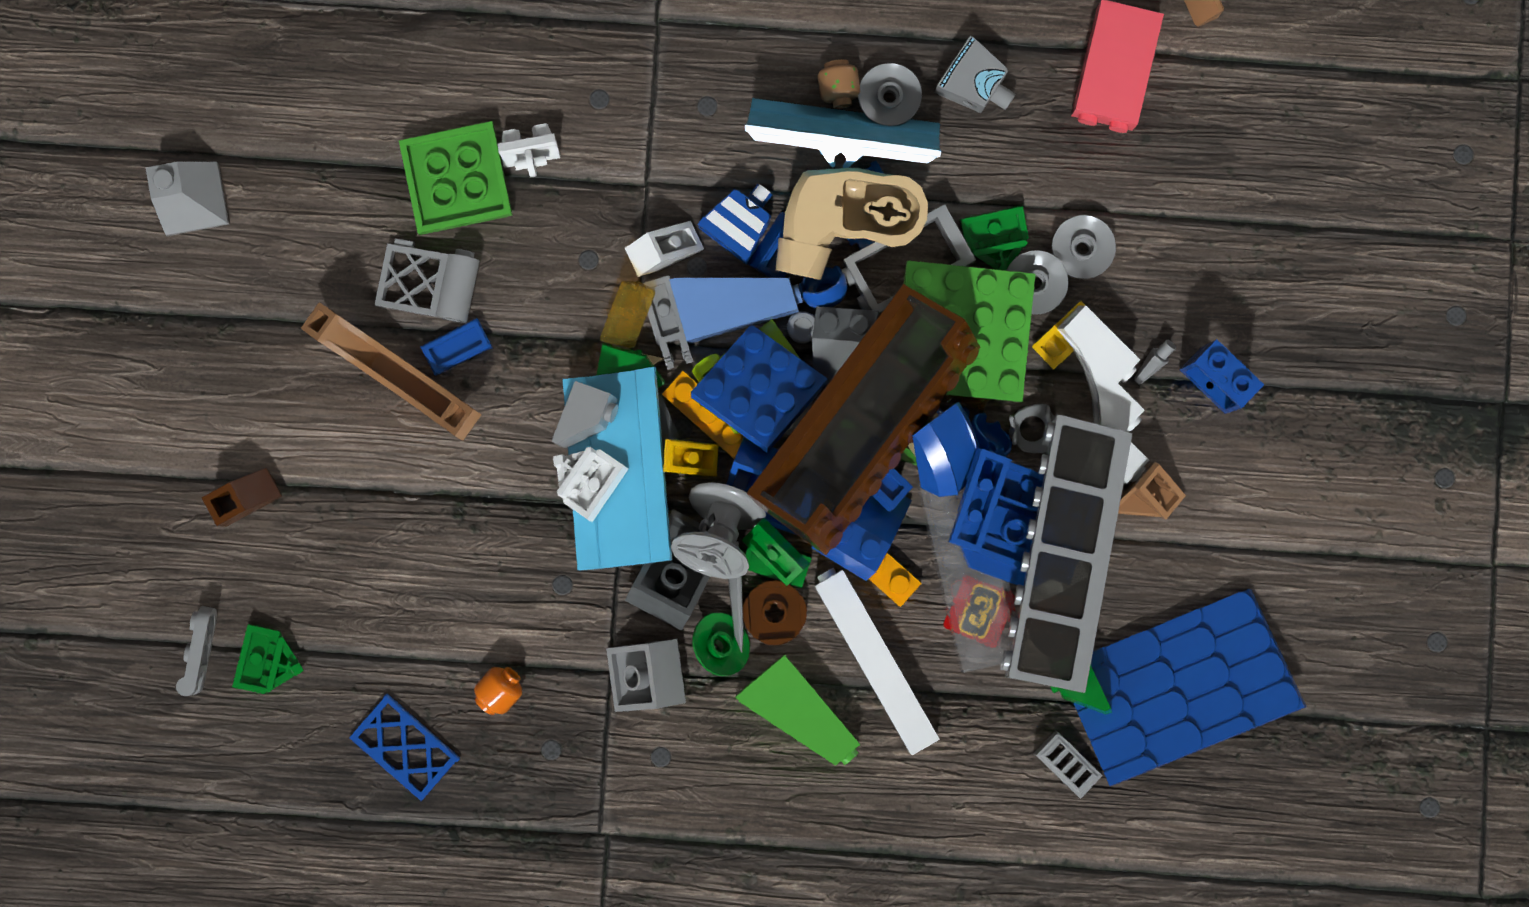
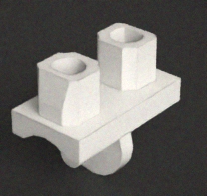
(530, 151)

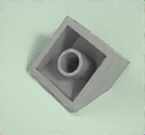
(646, 675)

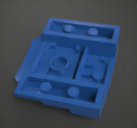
(996, 516)

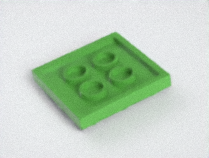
(455, 178)

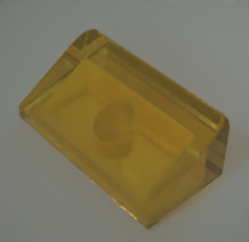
(627, 314)

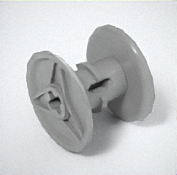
(712, 549)

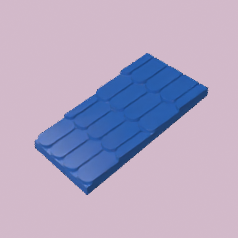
(1187, 687)

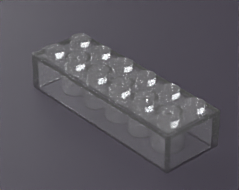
(975, 603)

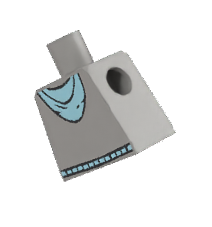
(975, 79)

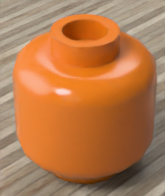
(498, 690)

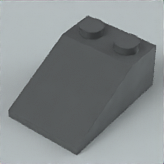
(836, 336)
(669, 587)

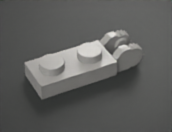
(666, 320)

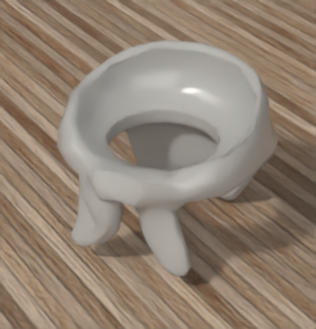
(1040, 410)

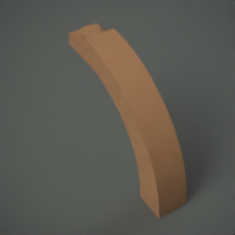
(391, 371)

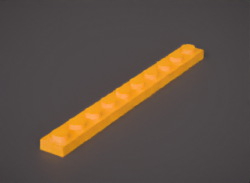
(890, 576)

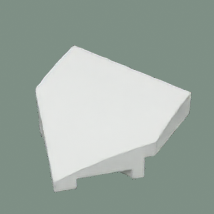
(587, 480)

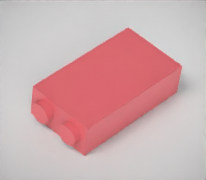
(1117, 66)

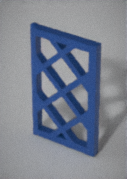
(377, 753)

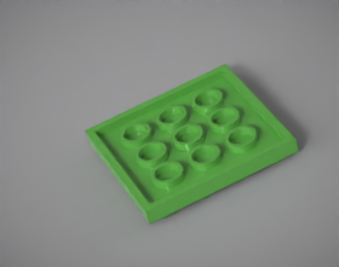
(999, 315)

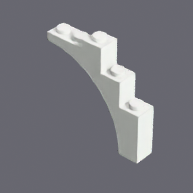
(1105, 365)

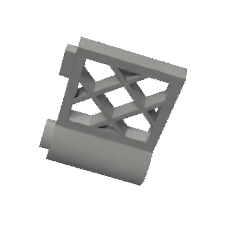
(452, 287)

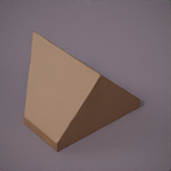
(1151, 494)

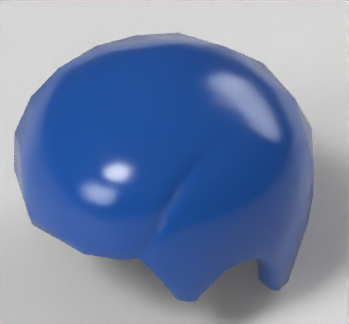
(824, 292)
(991, 435)

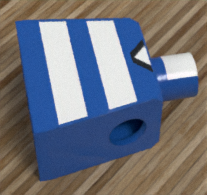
(738, 222)

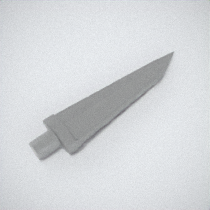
(735, 592)

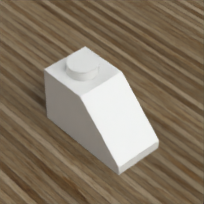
(663, 248)

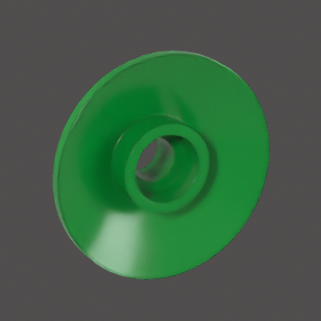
(719, 629)

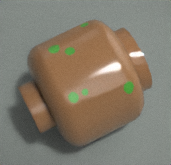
(839, 83)

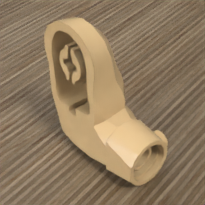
(850, 206)

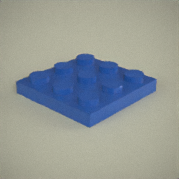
(759, 388)

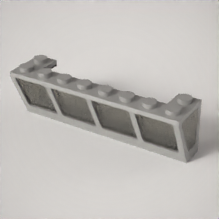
(1067, 554)

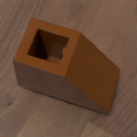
(241, 497)

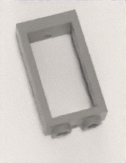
(949, 232)

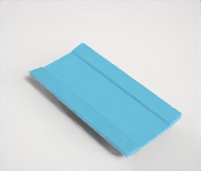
(841, 132)
(635, 517)

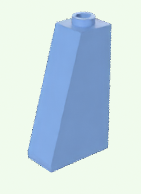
(729, 304)

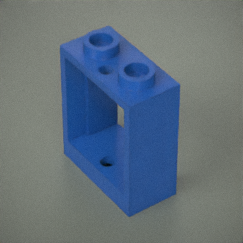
(1230, 378)

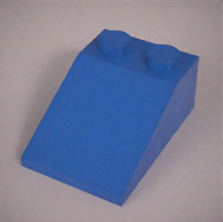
(868, 538)

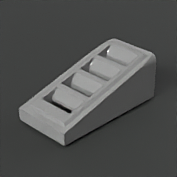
(1049, 746)

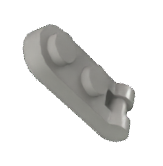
(198, 651)

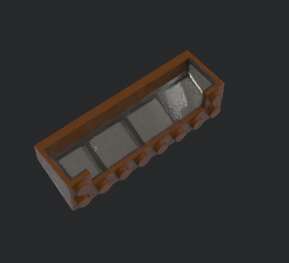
(865, 418)

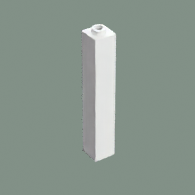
(876, 661)

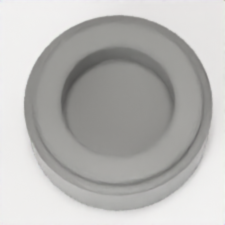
(801, 327)

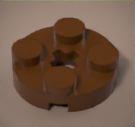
(788, 625)

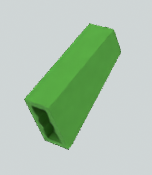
(797, 709)

